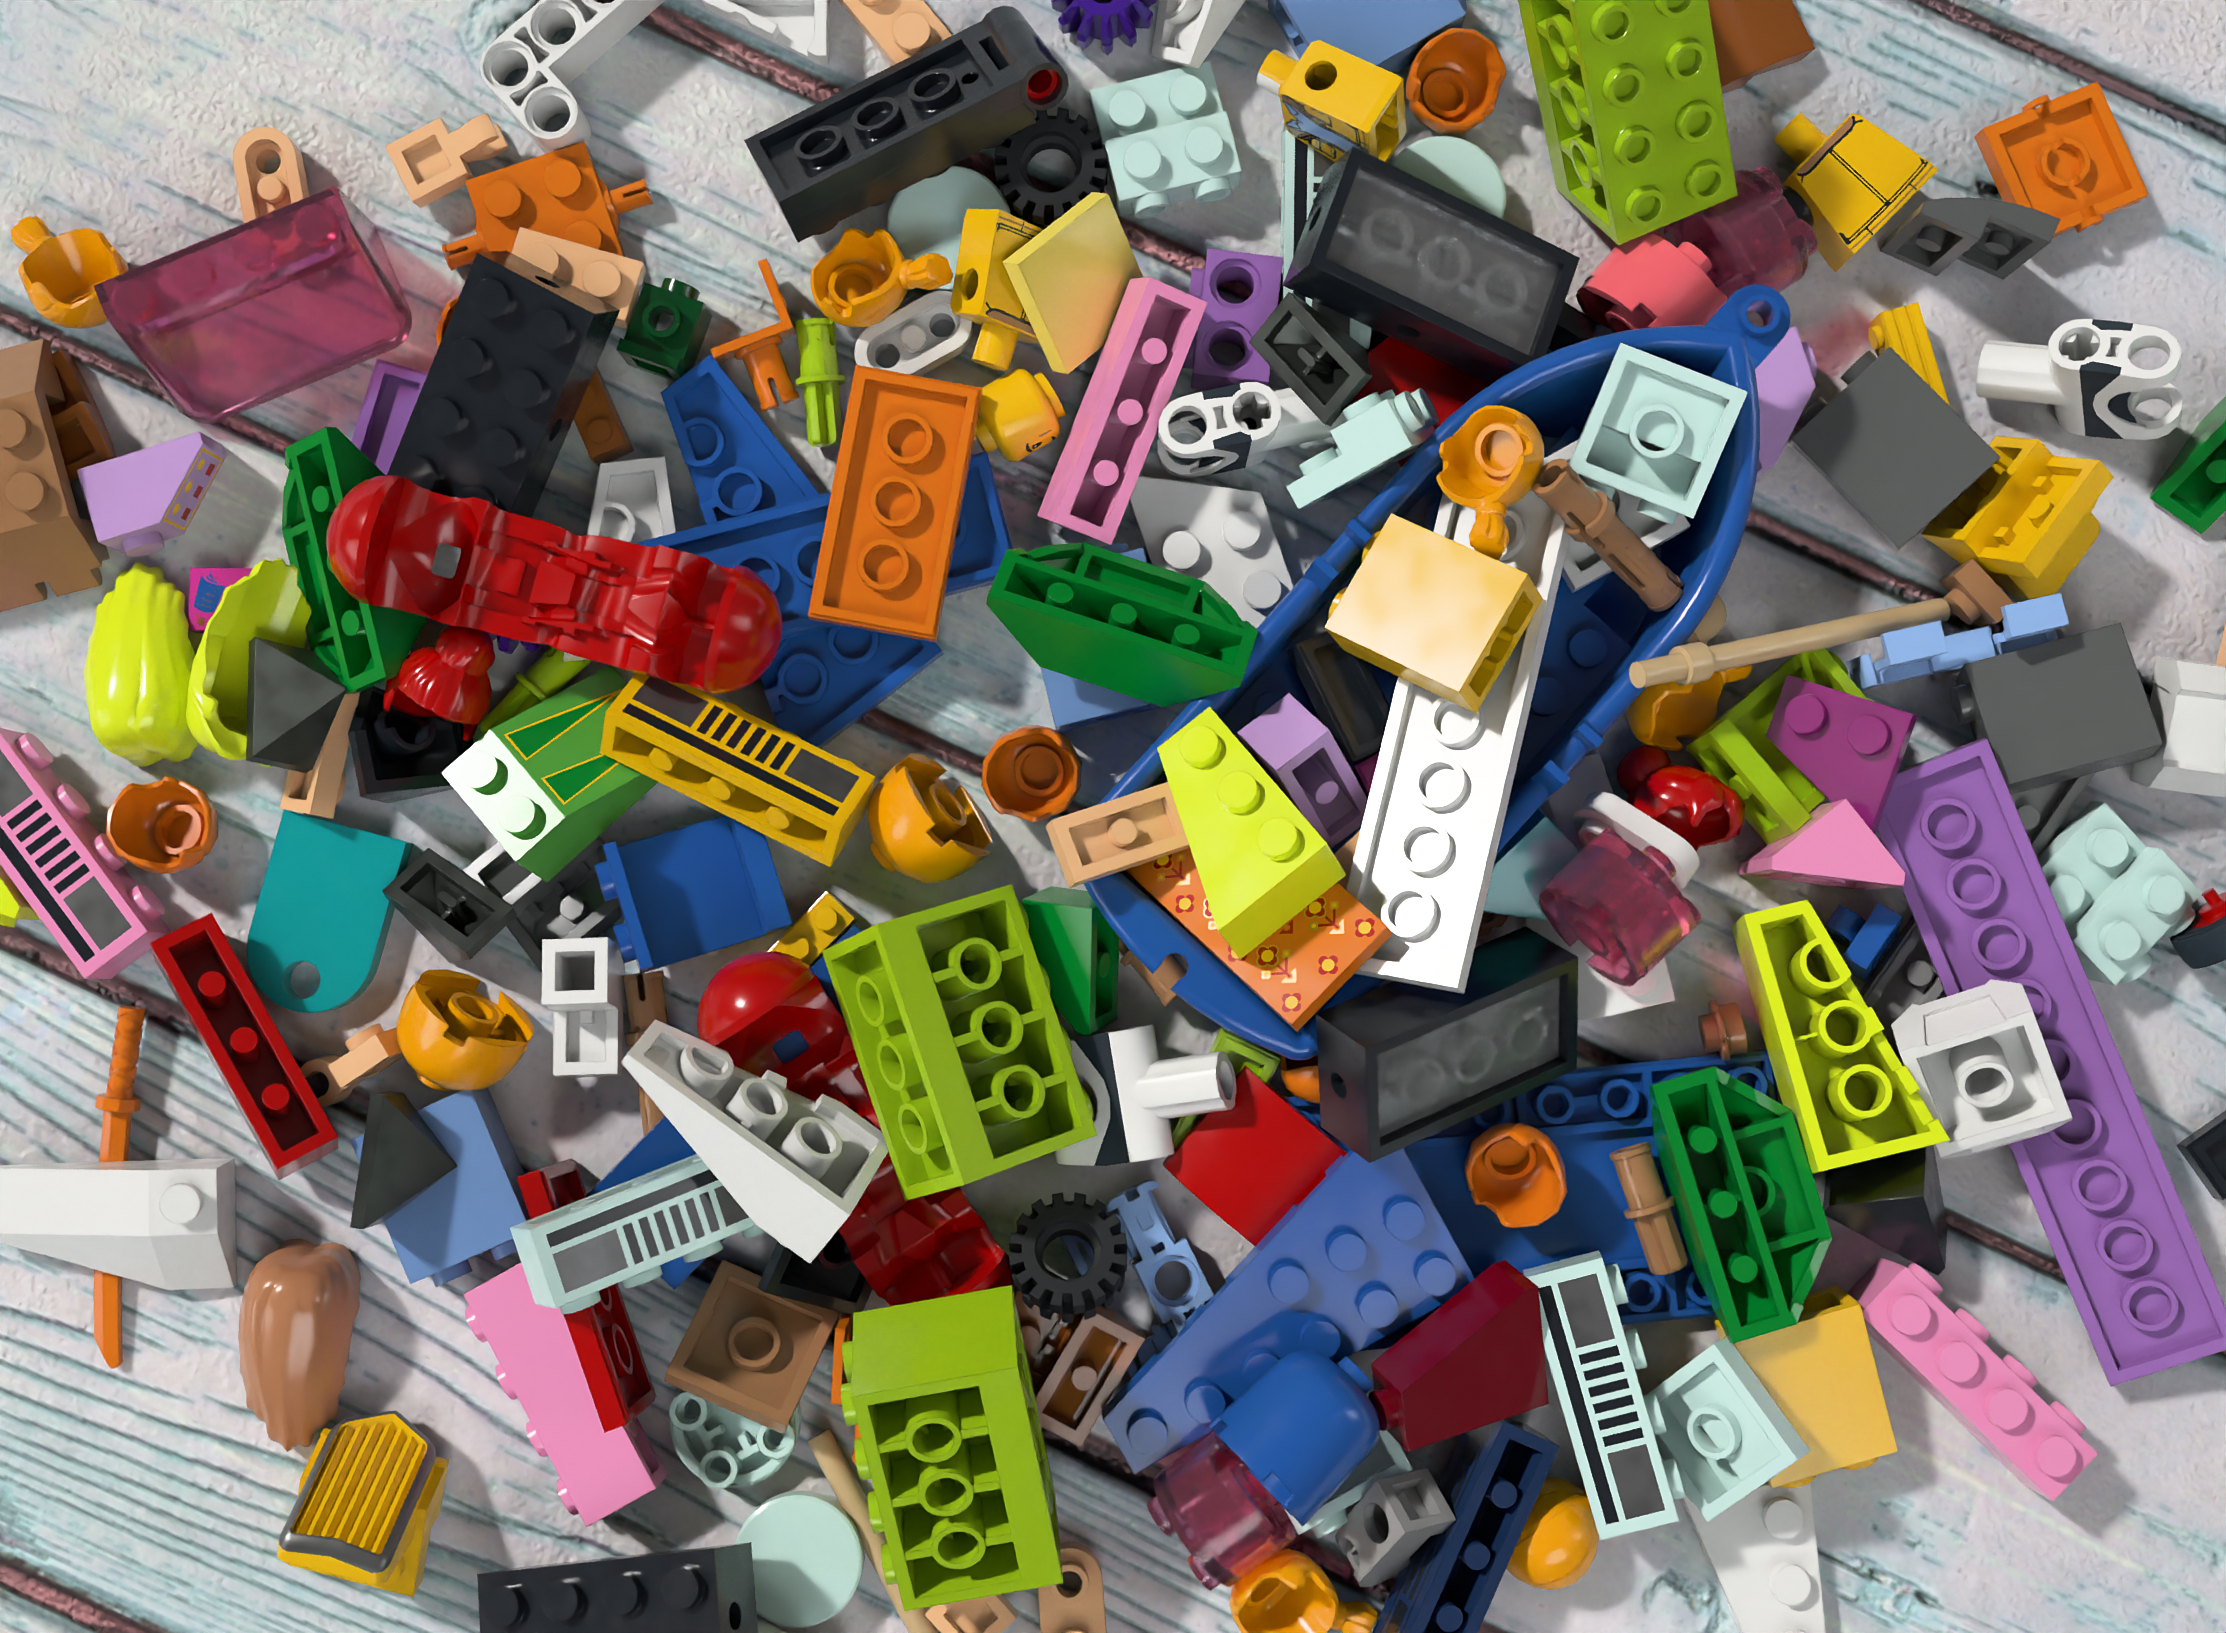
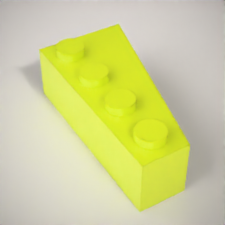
(1827, 1044)

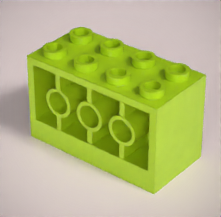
(1631, 109)
(959, 1042)
(952, 1448)

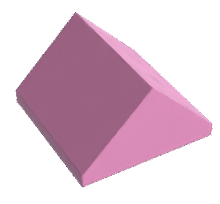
(1828, 851)

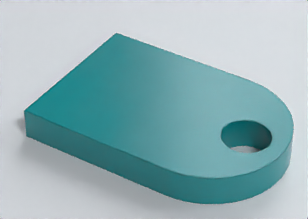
(323, 908)

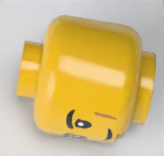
(1018, 415)

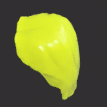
(258, 605)
(140, 669)

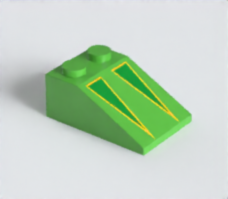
(544, 778)

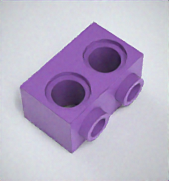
(1231, 321)

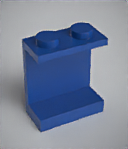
(692, 892)

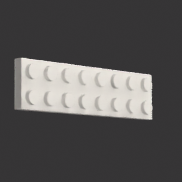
(1449, 781)

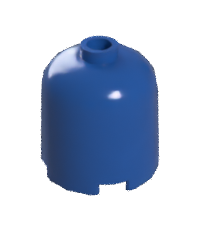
(1302, 1428)

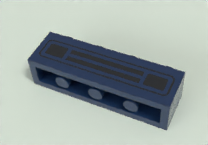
(1491, 1493)

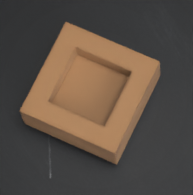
(1974, 594)

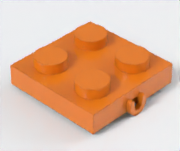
(2063, 159)

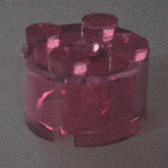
(1750, 235)
(1619, 907)
(1218, 1513)

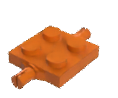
(548, 195)

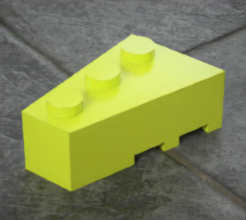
(1245, 834)

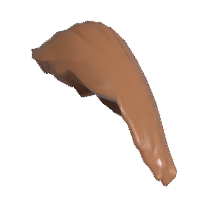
(298, 1337)

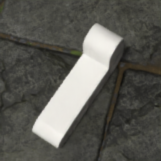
(556, 66)

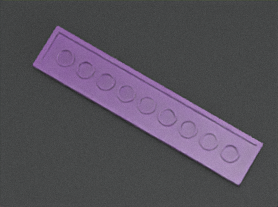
(2102, 1173)

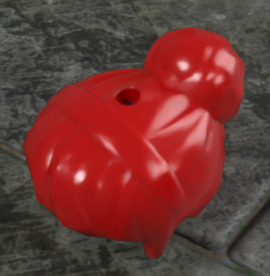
(446, 679)
(1681, 797)

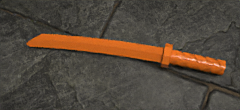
(115, 1139)

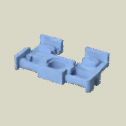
(1926, 651)
(1154, 1244)

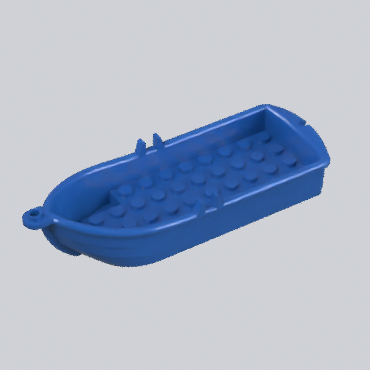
(1587, 648)

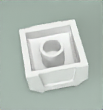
(2191, 720)
(1982, 1067)

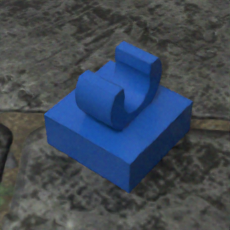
(1864, 939)

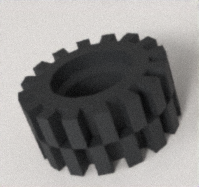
(1050, 133)
(1059, 1294)

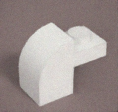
(588, 1003)

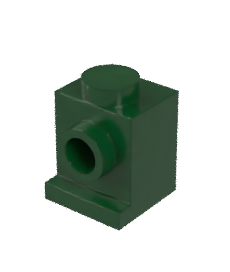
(668, 351)

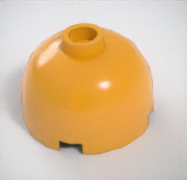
(924, 826)
(459, 1035)

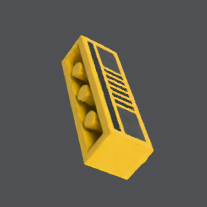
(737, 765)

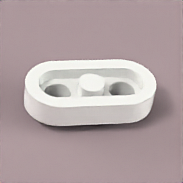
(911, 336)
(1609, 811)

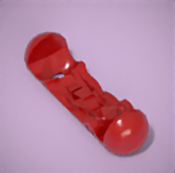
(543, 585)
(900, 1246)

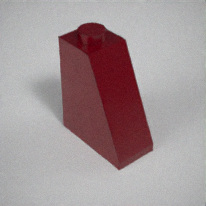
(1465, 1362)

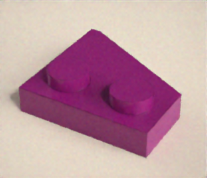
(1842, 743)

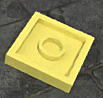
(1074, 280)

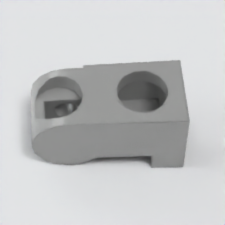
(1392, 1525)

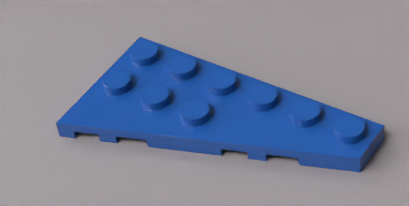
(737, 468)
(1325, 1279)

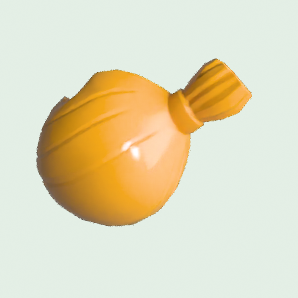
(63, 271)
(868, 277)
(1490, 468)
(1677, 711)
(1557, 1538)
(1295, 1597)

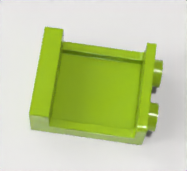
(1744, 759)

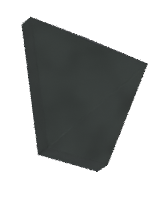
(1313, 357)
(288, 705)
(448, 906)
(396, 1160)

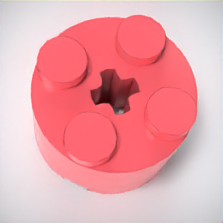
(1651, 286)

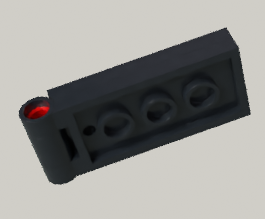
(908, 122)

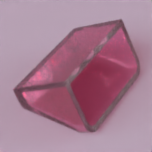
(261, 307)

